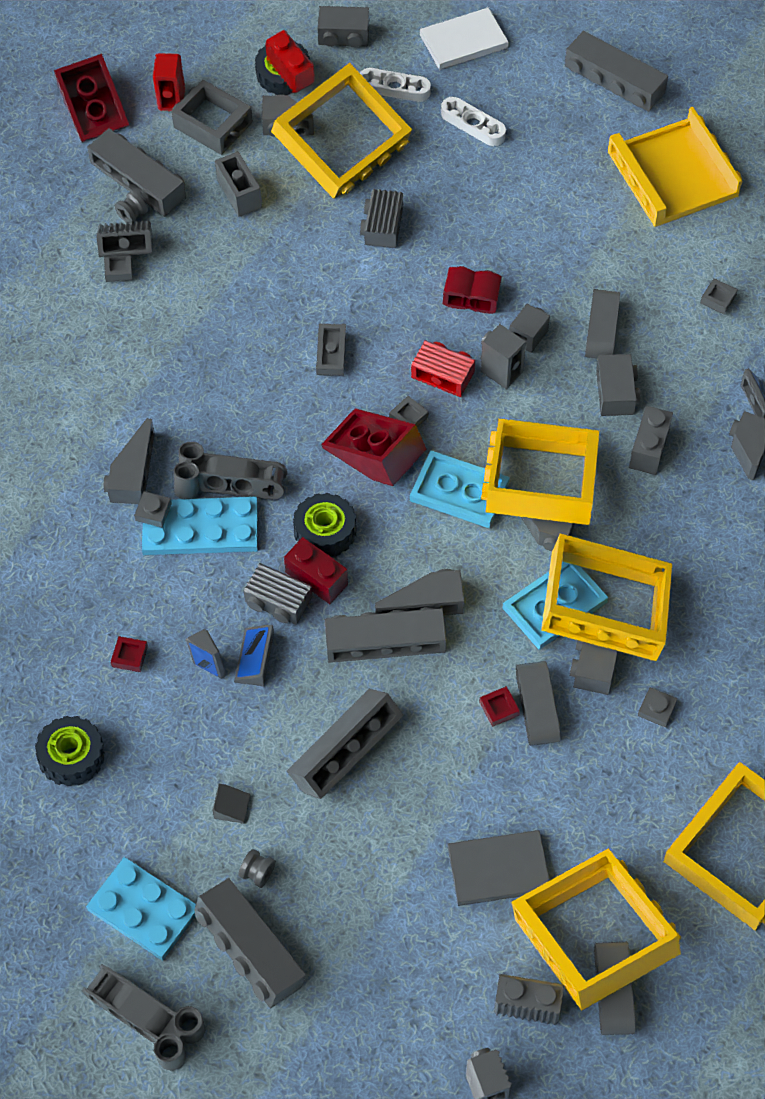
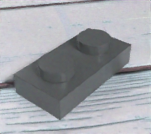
(331, 349)

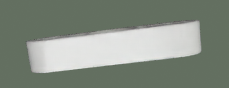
(404, 79)
(468, 112)

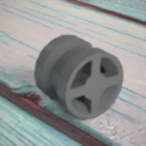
(131, 207)
(256, 868)

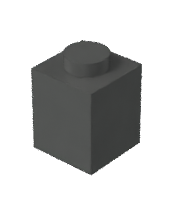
(531, 326)

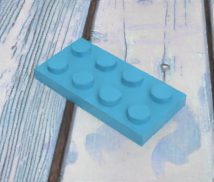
(205, 527)

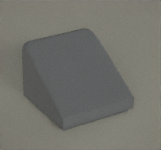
(230, 804)

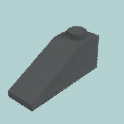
(131, 467)
(434, 590)

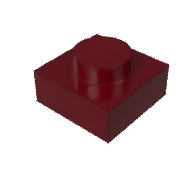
(129, 654)
(499, 706)

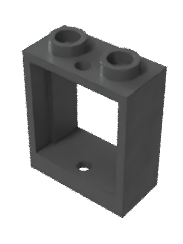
(227, 133)

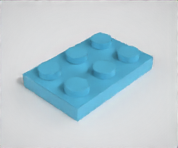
(454, 488)
(575, 592)
(143, 908)

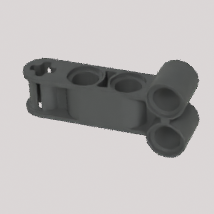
(225, 474)
(146, 1015)

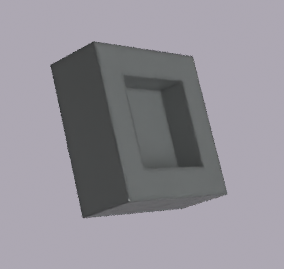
(118, 268)
(719, 296)
(409, 411)
(153, 509)
(657, 707)

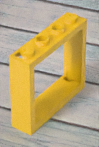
(311, 161)
(548, 439)
(602, 630)
(696, 874)
(572, 883)

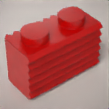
(289, 61)
(168, 80)
(443, 367)

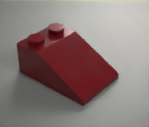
(90, 97)
(376, 445)

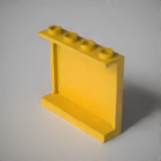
(676, 169)

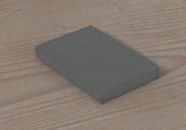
(497, 867)

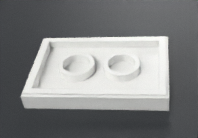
(463, 38)

